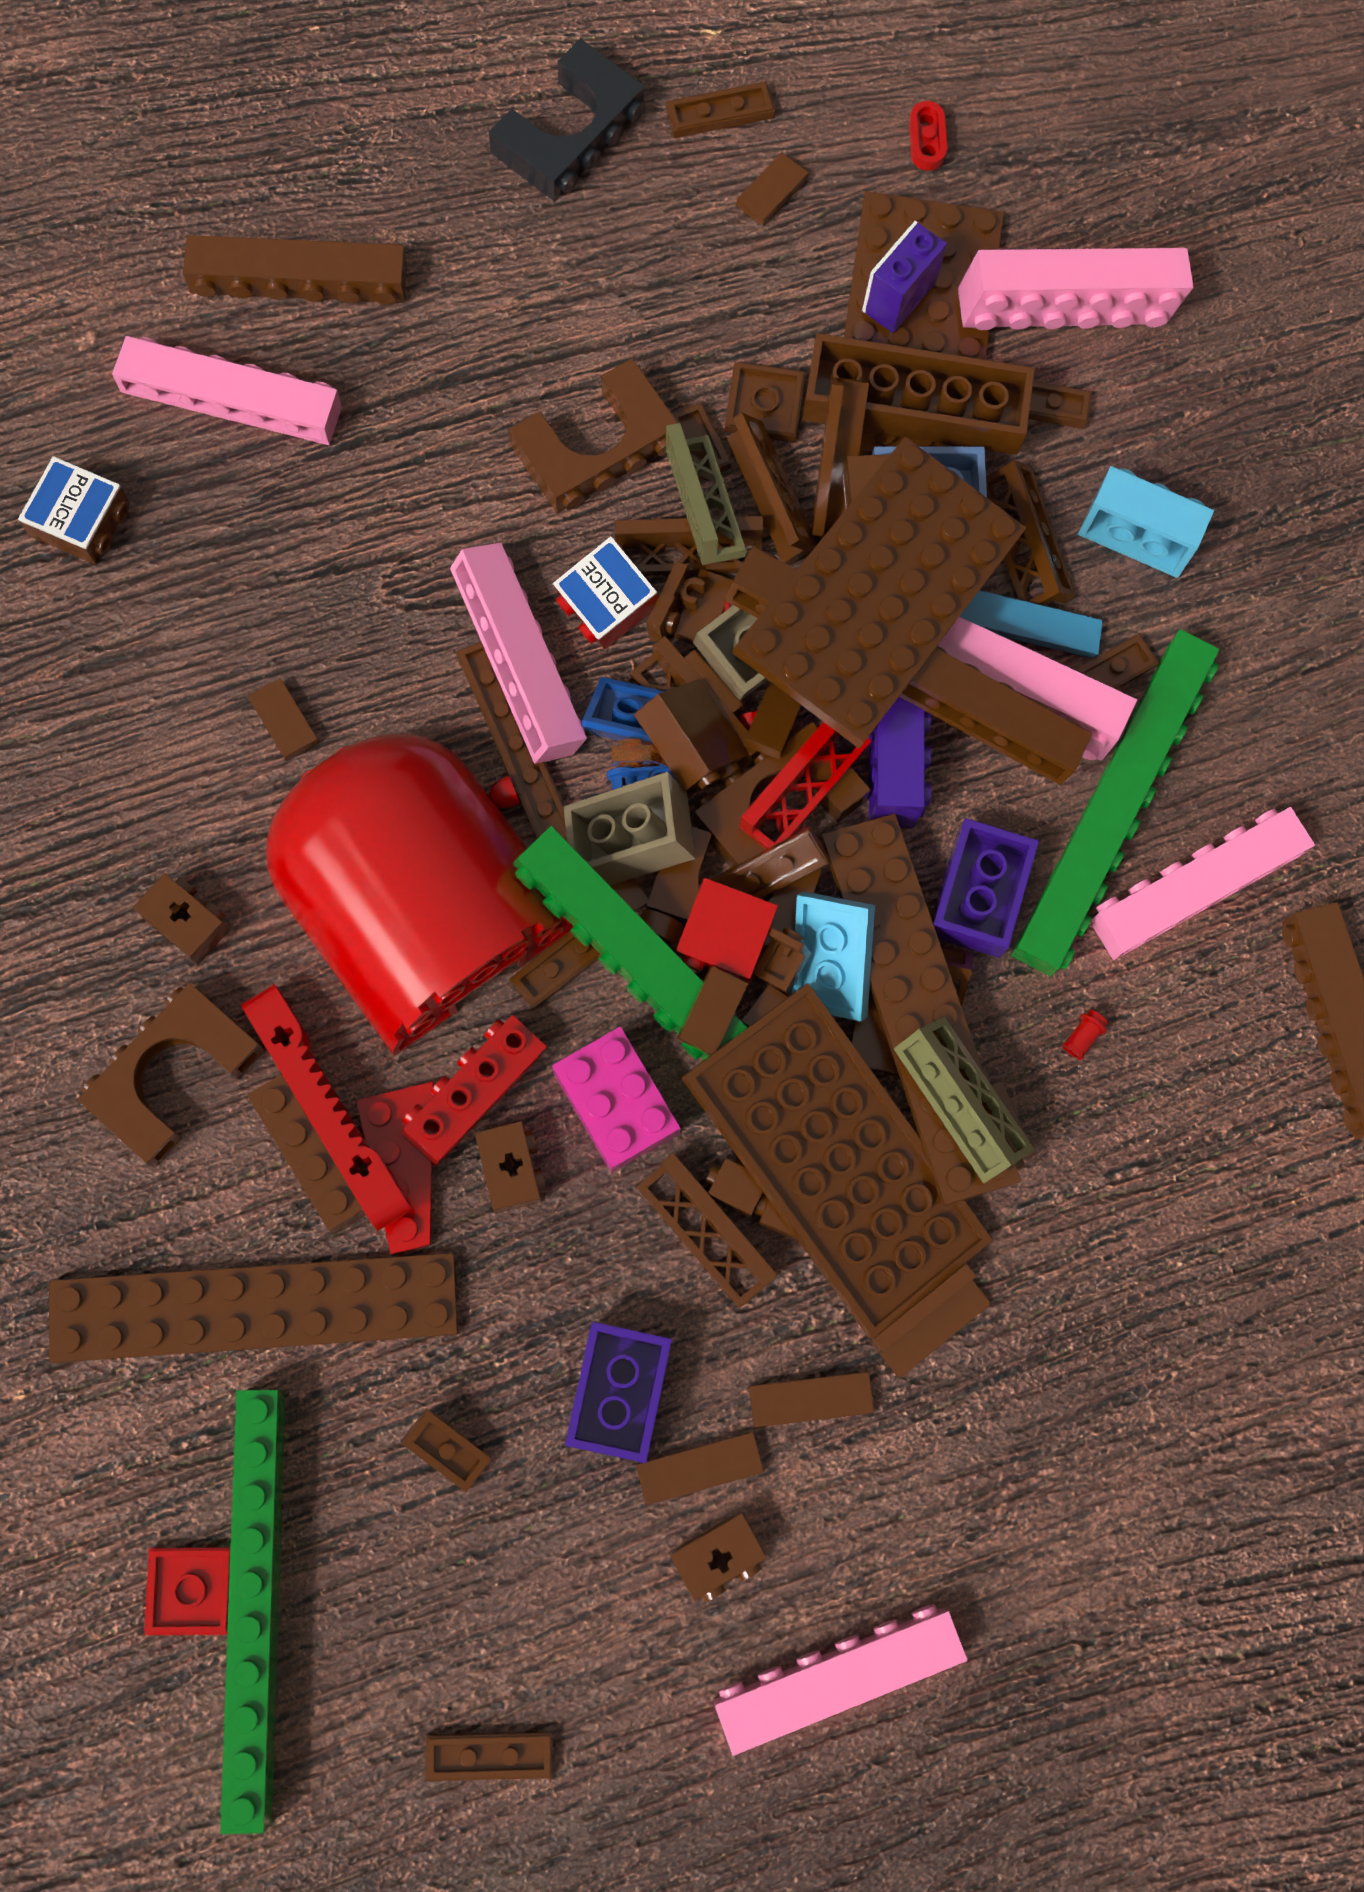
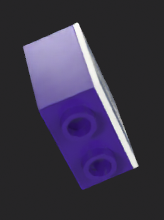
(904, 276)

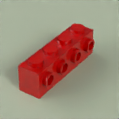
(473, 1090)

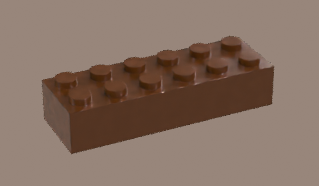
(925, 393)

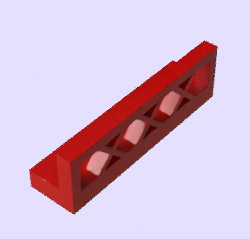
(787, 781)

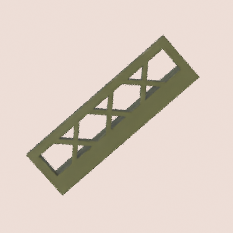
(697, 500)
(960, 1101)

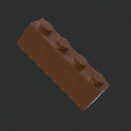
(306, 1155)

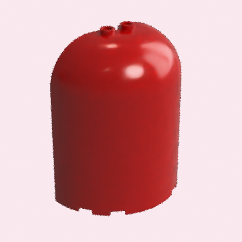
(405, 881)

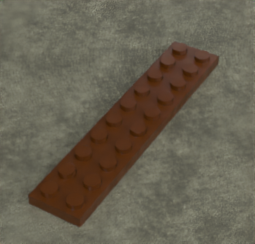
(908, 981)
(252, 1308)

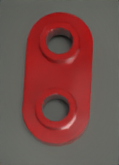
(929, 138)

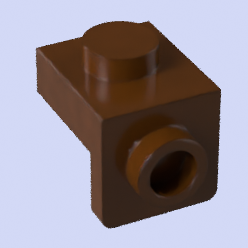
(783, 959)

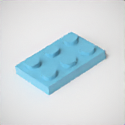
(841, 949)

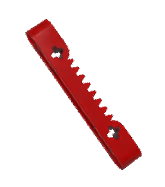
(378, 1191)

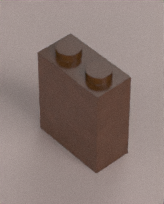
(692, 735)

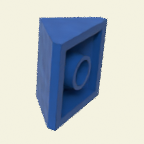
(614, 708)

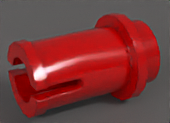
(1085, 1034)

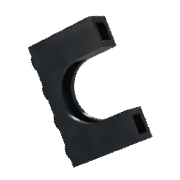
(557, 161)

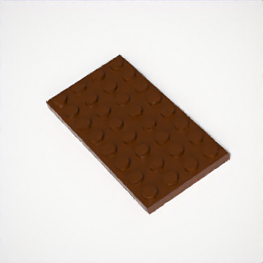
(937, 319)
(879, 592)
(836, 1159)

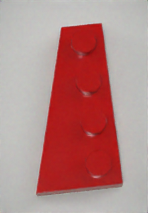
(382, 1129)

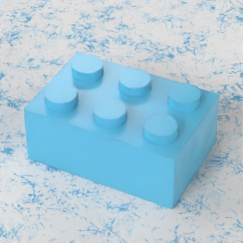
(1146, 521)

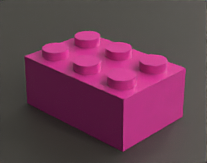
(616, 1099)

